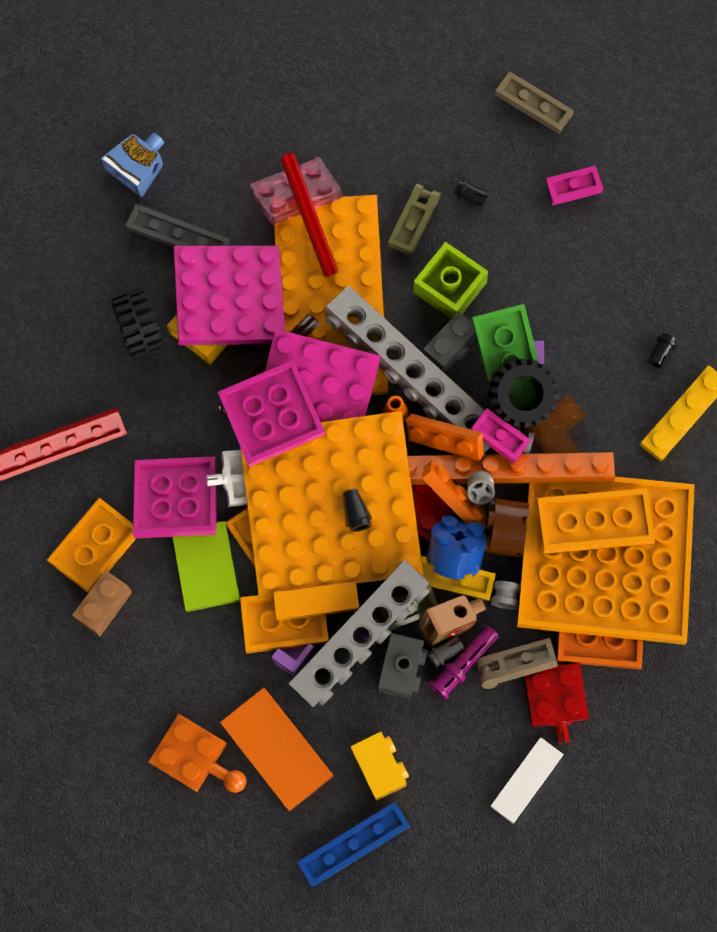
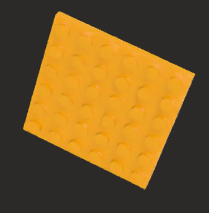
(301, 515)
(613, 590)

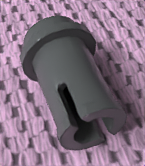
(444, 652)

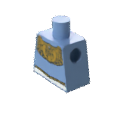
(135, 162)

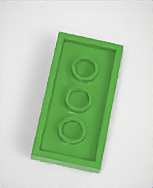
(506, 337)

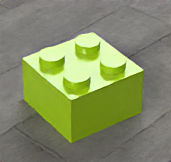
(450, 281)

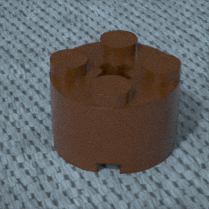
(506, 527)

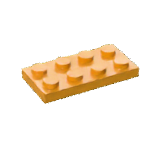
(595, 520)

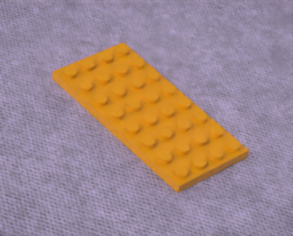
(354, 241)

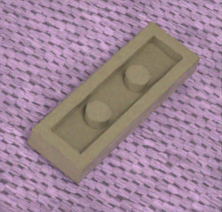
(534, 102)

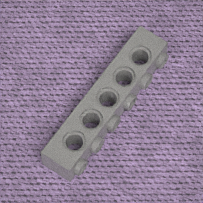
(306, 681)

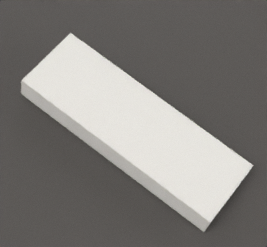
(526, 780)

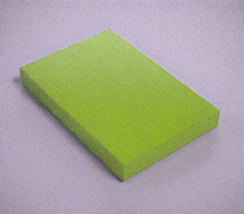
(206, 570)

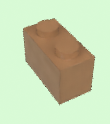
(102, 603)

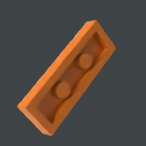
(445, 437)
(453, 495)

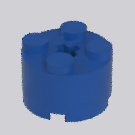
(456, 547)

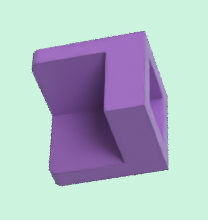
(293, 659)

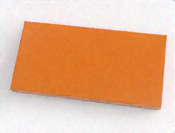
(276, 749)

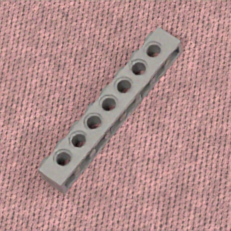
(351, 304)

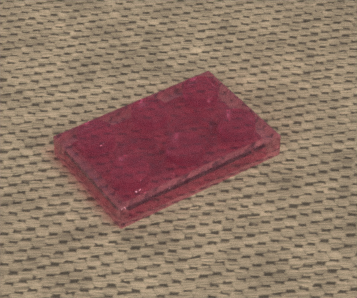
(276, 196)

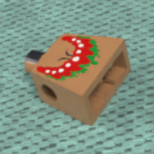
(450, 619)

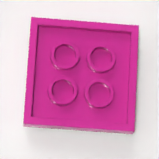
(271, 413)
(174, 497)

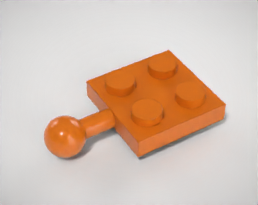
(191, 754)

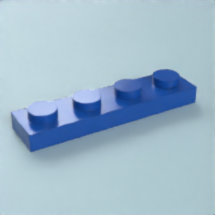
(353, 844)

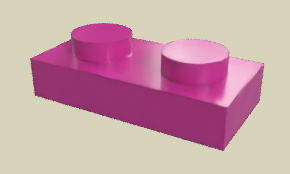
(574, 185)
(501, 436)

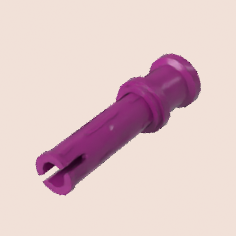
(455, 672)

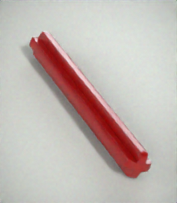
(309, 215)

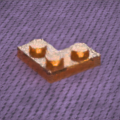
(552, 433)

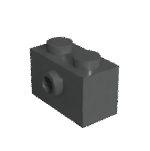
(451, 343)
(401, 666)

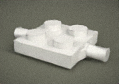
(231, 478)

